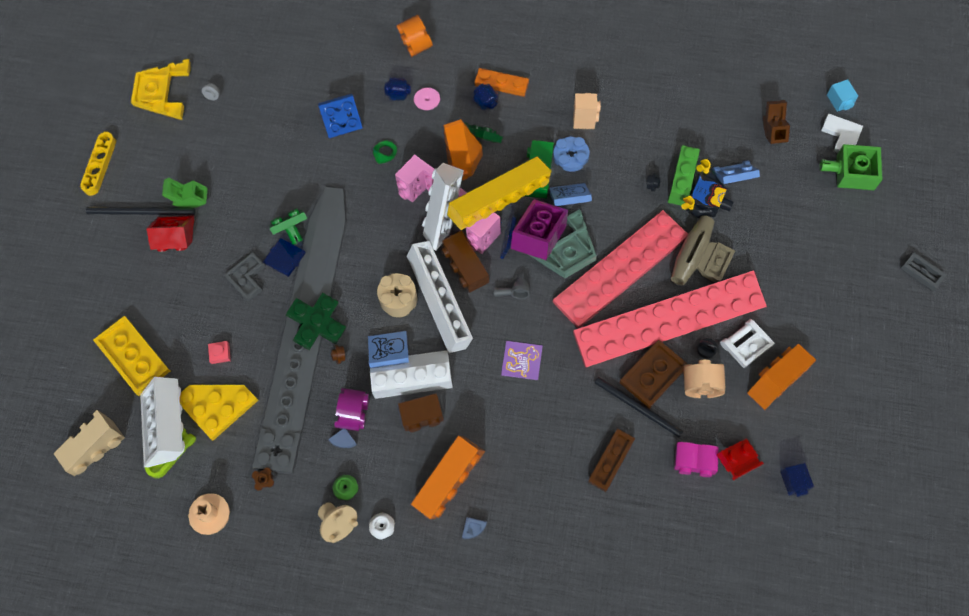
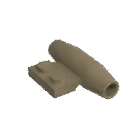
(699, 254)

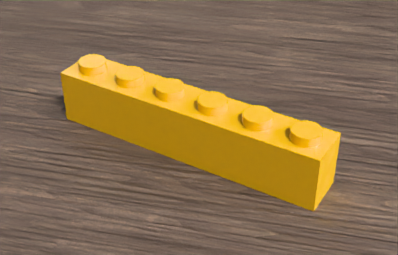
(498, 193)

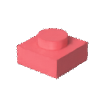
(219, 352)

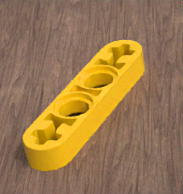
(93, 163)

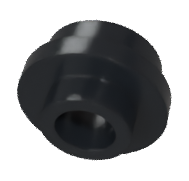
(653, 182)

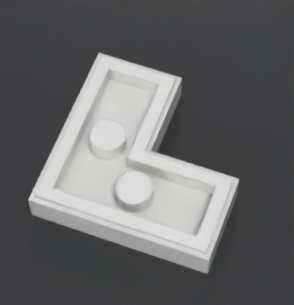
(845, 131)

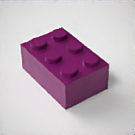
(539, 229)

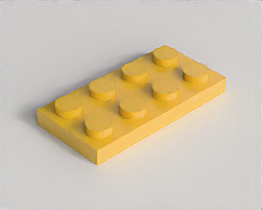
(131, 355)

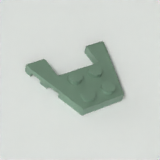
(573, 250)

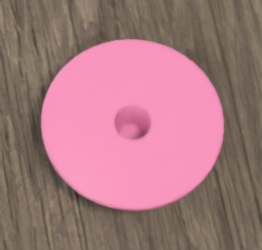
(427, 99)

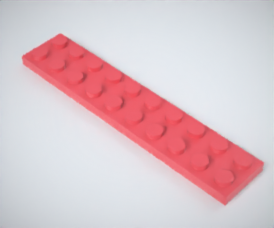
(669, 318)

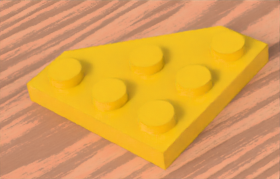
(216, 405)

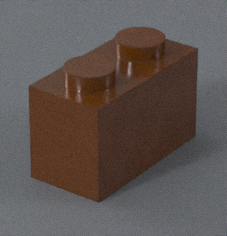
(420, 413)

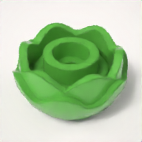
(349, 492)

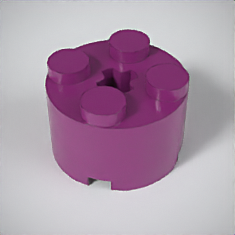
(350, 409)

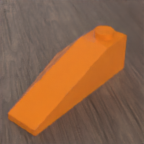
(462, 148)

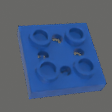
(338, 109)

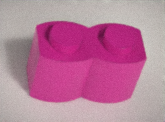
(696, 458)

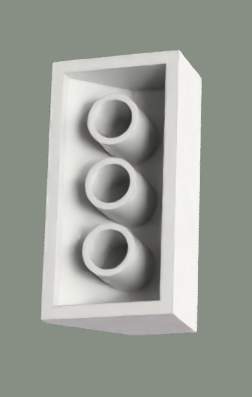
(442, 191)
(421, 374)
(161, 421)

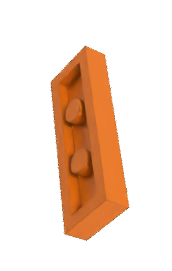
(502, 82)

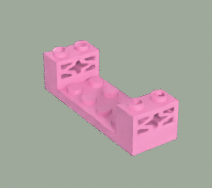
(417, 176)

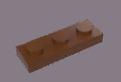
(611, 460)

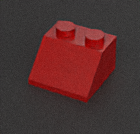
(171, 233)

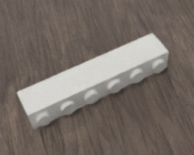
(439, 297)

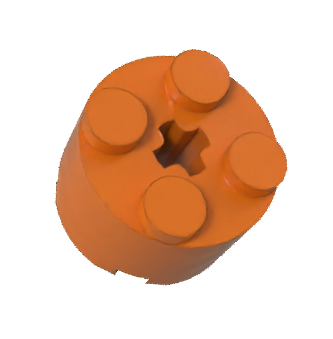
(414, 35)

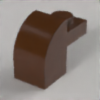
(774, 122)

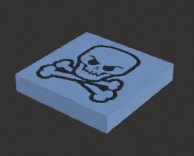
(570, 194)
(388, 349)

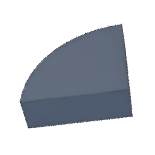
(342, 439)
(473, 528)

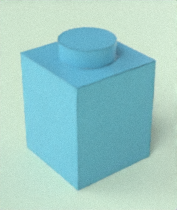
(842, 95)

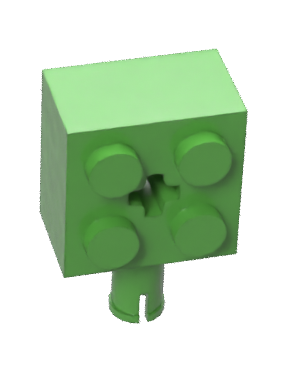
(856, 167)

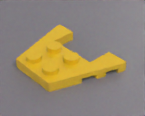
(152, 89)

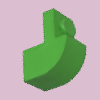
(185, 196)

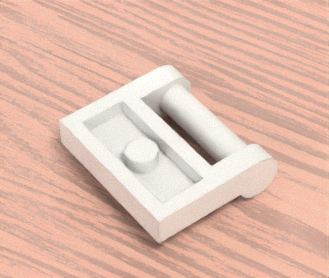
(751, 348)

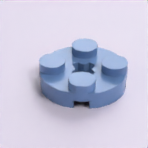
(575, 145)

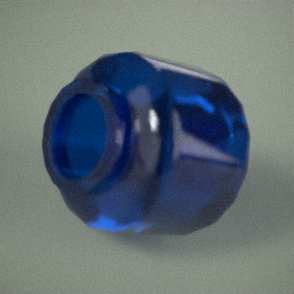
(397, 89)
(485, 96)

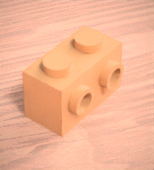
(586, 111)

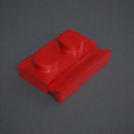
(739, 459)

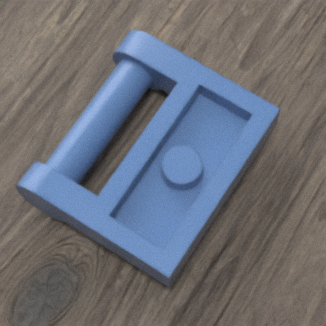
(736, 172)

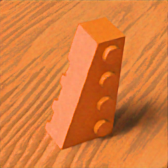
(447, 477)

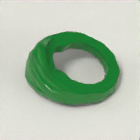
(381, 158)

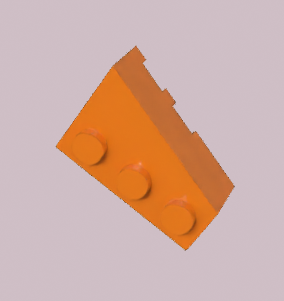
(781, 375)

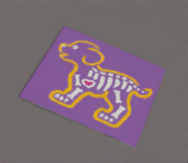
(522, 360)

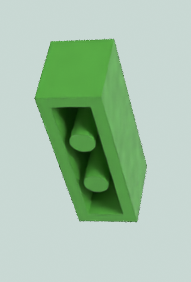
(683, 175)

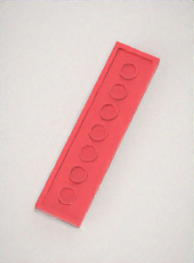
(620, 269)

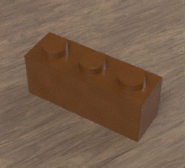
(464, 262)

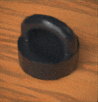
(707, 348)

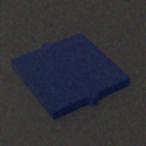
(508, 238)
(284, 257)

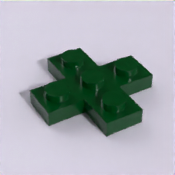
(484, 133)
(315, 321)

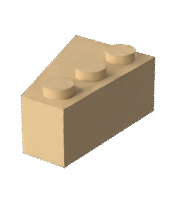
(89, 444)

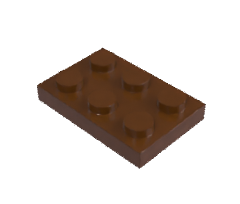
(653, 374)

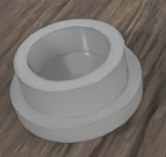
(211, 91)

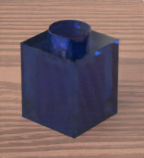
(797, 480)

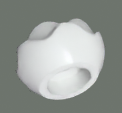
(381, 532)

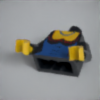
(707, 194)

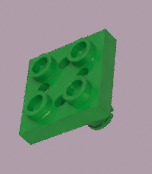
(289, 224)

